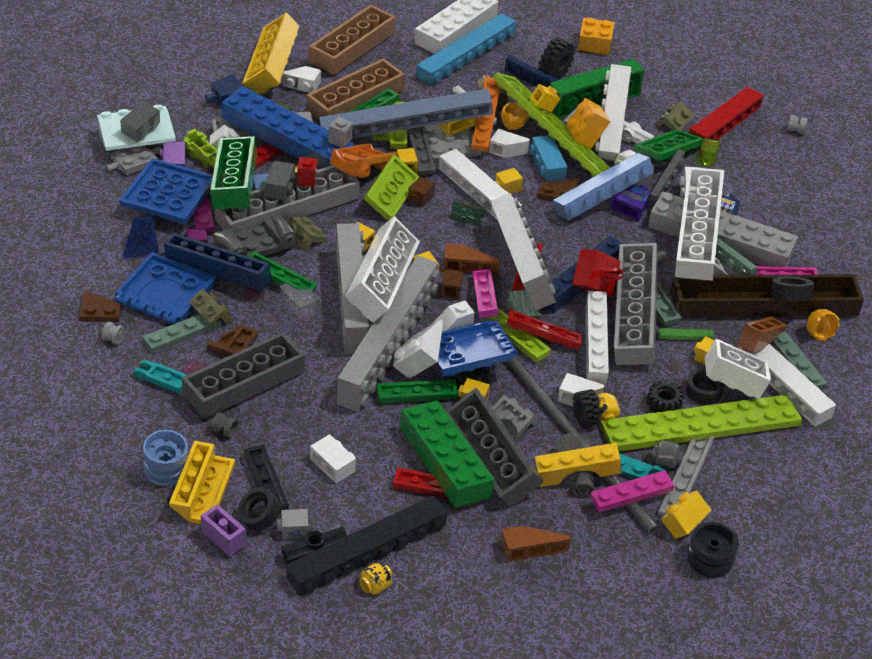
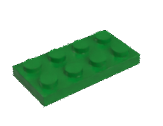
(667, 144)

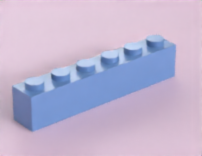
(603, 186)

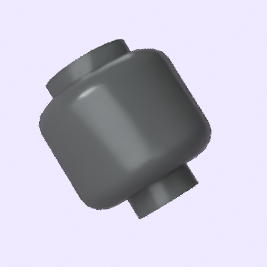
(667, 454)

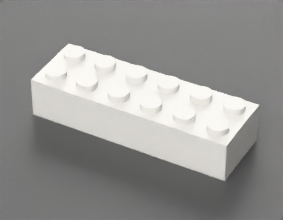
(454, 23)

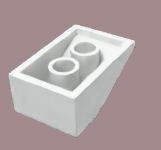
(419, 351)

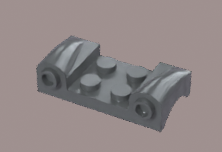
(264, 239)

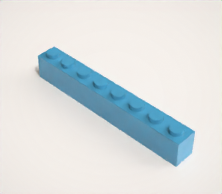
(465, 49)

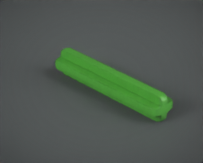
(684, 334)

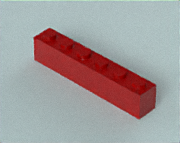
(728, 115)

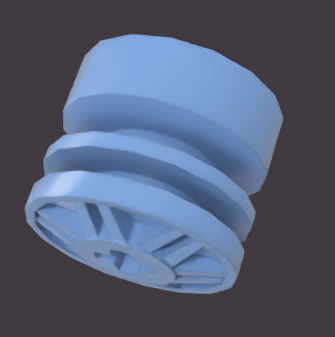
(164, 457)

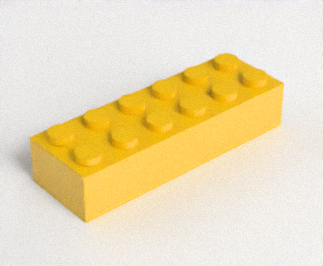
(271, 54)

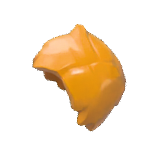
(514, 116)
(822, 324)

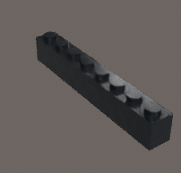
(366, 545)

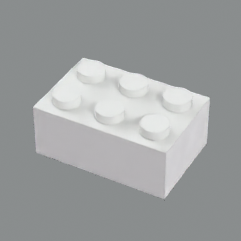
(737, 369)

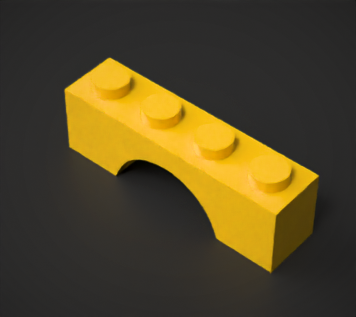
(599, 459)

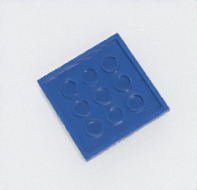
(167, 191)

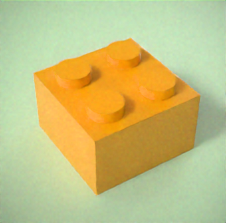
(596, 36)
(587, 123)

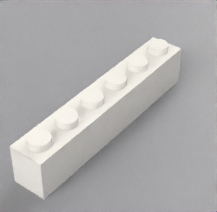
(615, 110)
(471, 179)
(596, 337)
(803, 393)

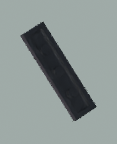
(264, 474)

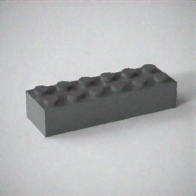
(243, 375)
(495, 447)

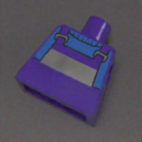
(631, 202)

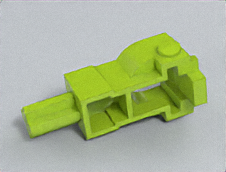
(199, 148)

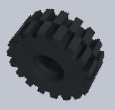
(557, 58)

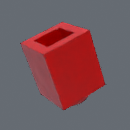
(307, 172)

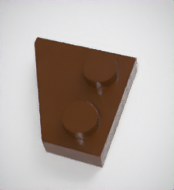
(552, 190)
(234, 341)

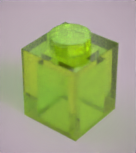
(709, 152)

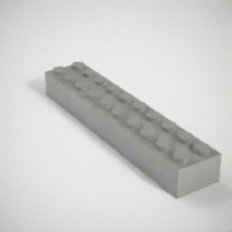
(386, 335)

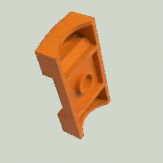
(358, 159)

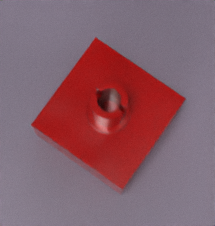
(597, 271)

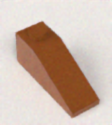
(467, 259)
(760, 333)
(530, 542)

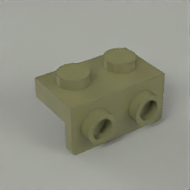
(677, 116)
(306, 232)
(209, 308)

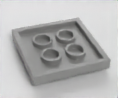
(441, 143)

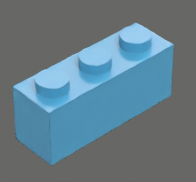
(548, 158)

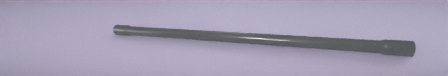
(642, 517)

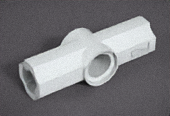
(633, 132)

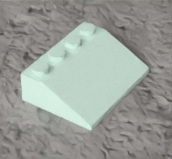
(113, 138)

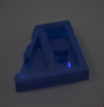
(141, 238)

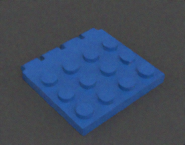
(163, 288)
(473, 348)

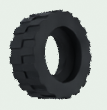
(792, 288)

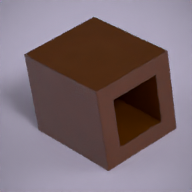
(421, 191)
(452, 284)

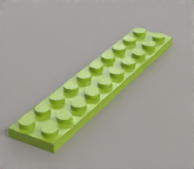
(552, 124)
(701, 422)

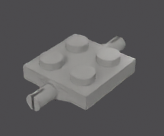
(132, 159)

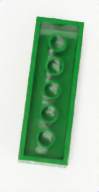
(591, 86)
(234, 173)
(446, 453)

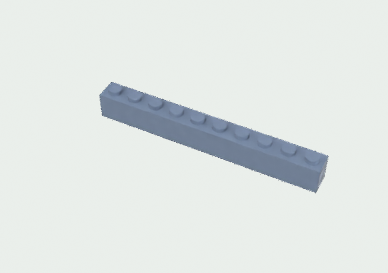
(416, 113)

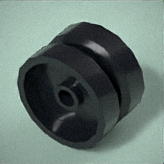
(713, 549)

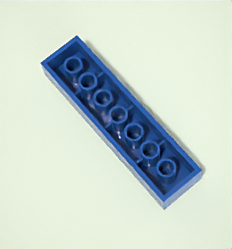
(278, 126)

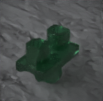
(467, 213)

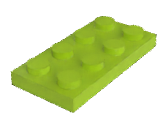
(390, 187)

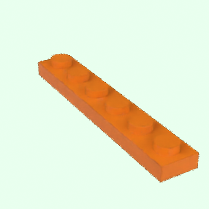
(484, 124)

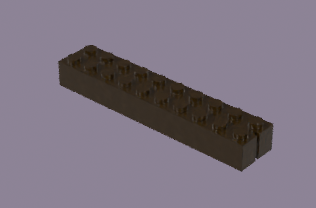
(752, 296)

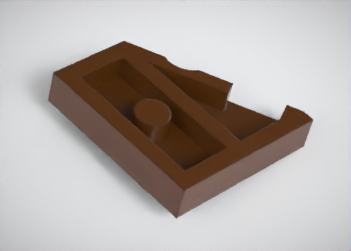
(99, 309)

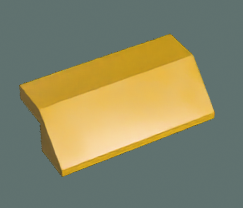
(201, 482)

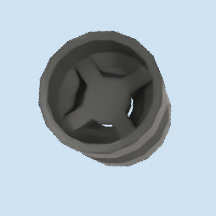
(225, 425)
(583, 483)

